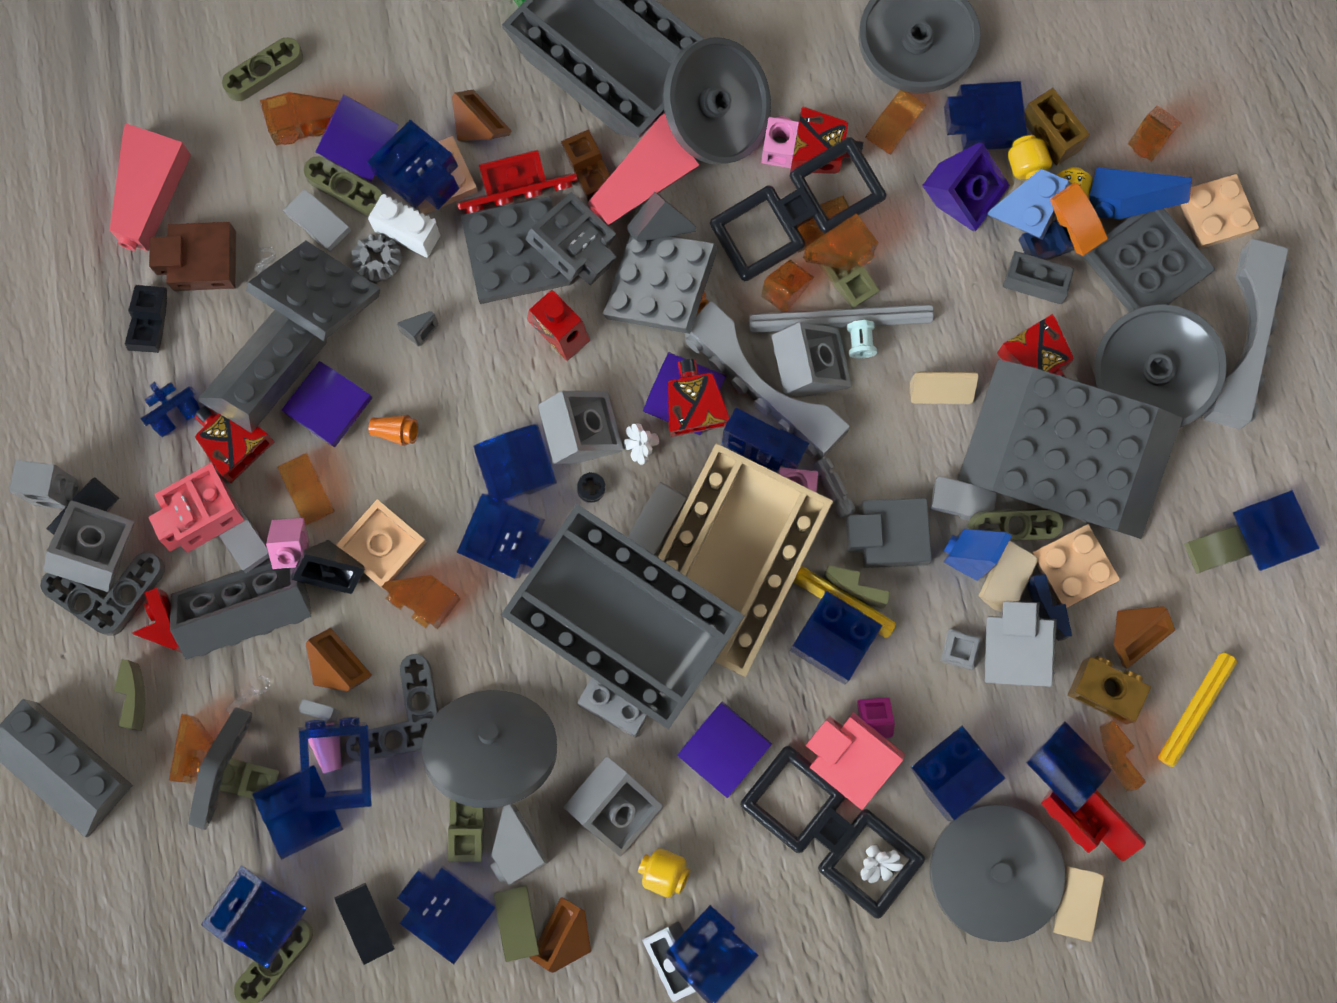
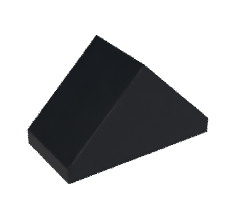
(328, 568)

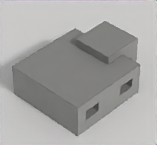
(1020, 646)

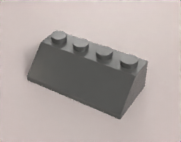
(262, 371)
(236, 608)
(59, 766)

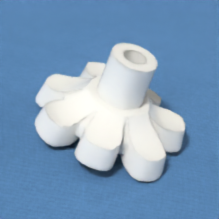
(640, 443)
(880, 864)

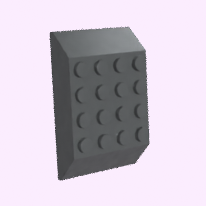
(604, 54)
(1070, 447)
(622, 616)

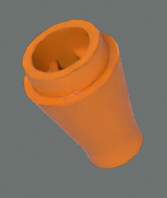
(396, 429)

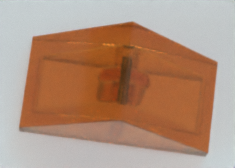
(786, 285)

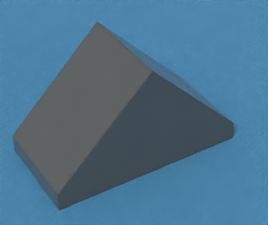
(658, 220)

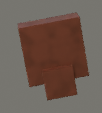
(196, 256)

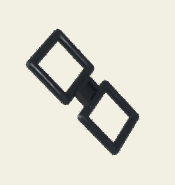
(797, 208)
(833, 833)

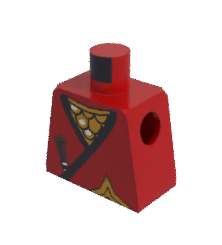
(815, 135)
(556, 322)
(1039, 347)
(694, 401)
(228, 444)

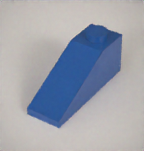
(1132, 193)
(975, 551)

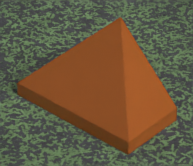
(475, 118)
(1140, 631)
(334, 663)
(563, 938)

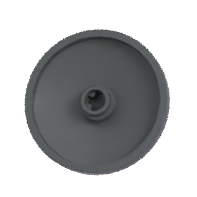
(919, 42)
(717, 100)
(1163, 360)
(489, 748)
(997, 873)

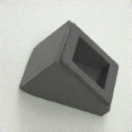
(418, 327)

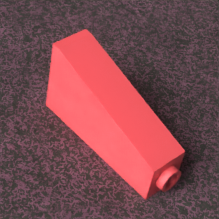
(647, 169)
(145, 184)

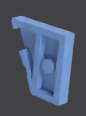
(1030, 204)

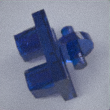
(159, 417)

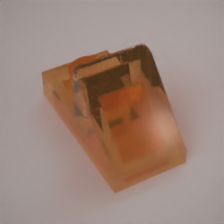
(190, 739)

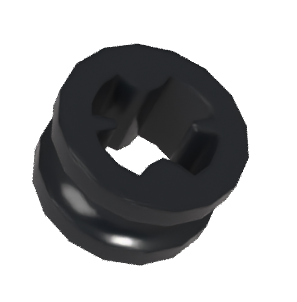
(597, 480)

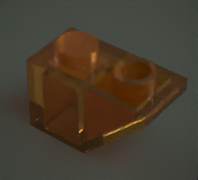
(1154, 133)
(424, 596)

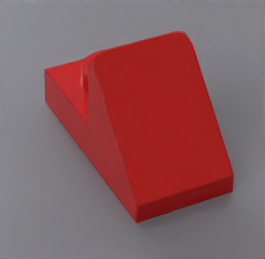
(158, 610)

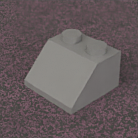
(810, 359)
(579, 426)
(88, 546)
(613, 806)
(515, 848)

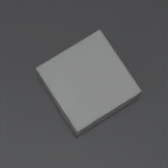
(960, 649)
(319, 711)

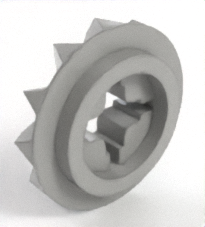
(375, 270)

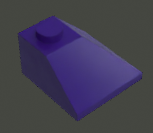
(967, 185)

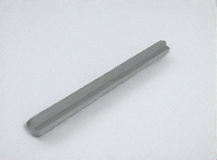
(841, 317)

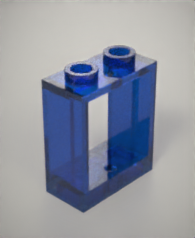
(334, 799)

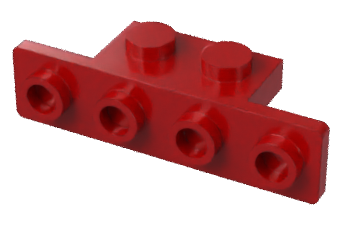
(514, 177)
(1095, 823)

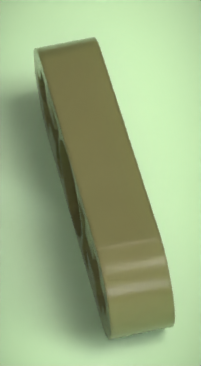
(261, 81)
(338, 174)
(1037, 515)
(264, 987)

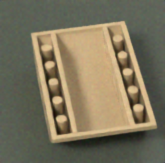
(744, 543)

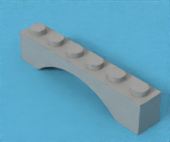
(1259, 277)
(716, 338)

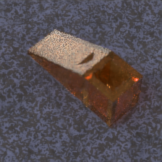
(296, 116)

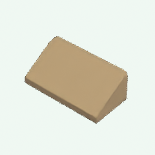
(943, 387)
(1008, 577)
(1079, 904)

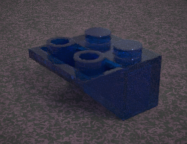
(836, 638)
(956, 774)
(254, 916)

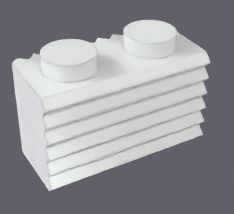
(404, 225)

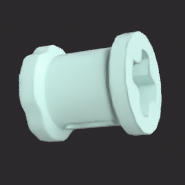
(859, 328)

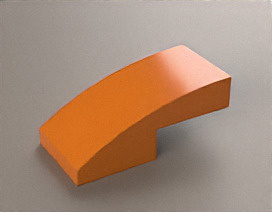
(1079, 217)

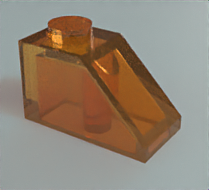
(843, 246)

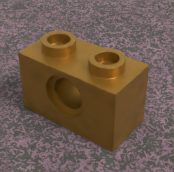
(1056, 124)
(1089, 689)

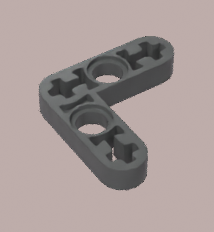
(112, 603)
(416, 718)
(213, 767)

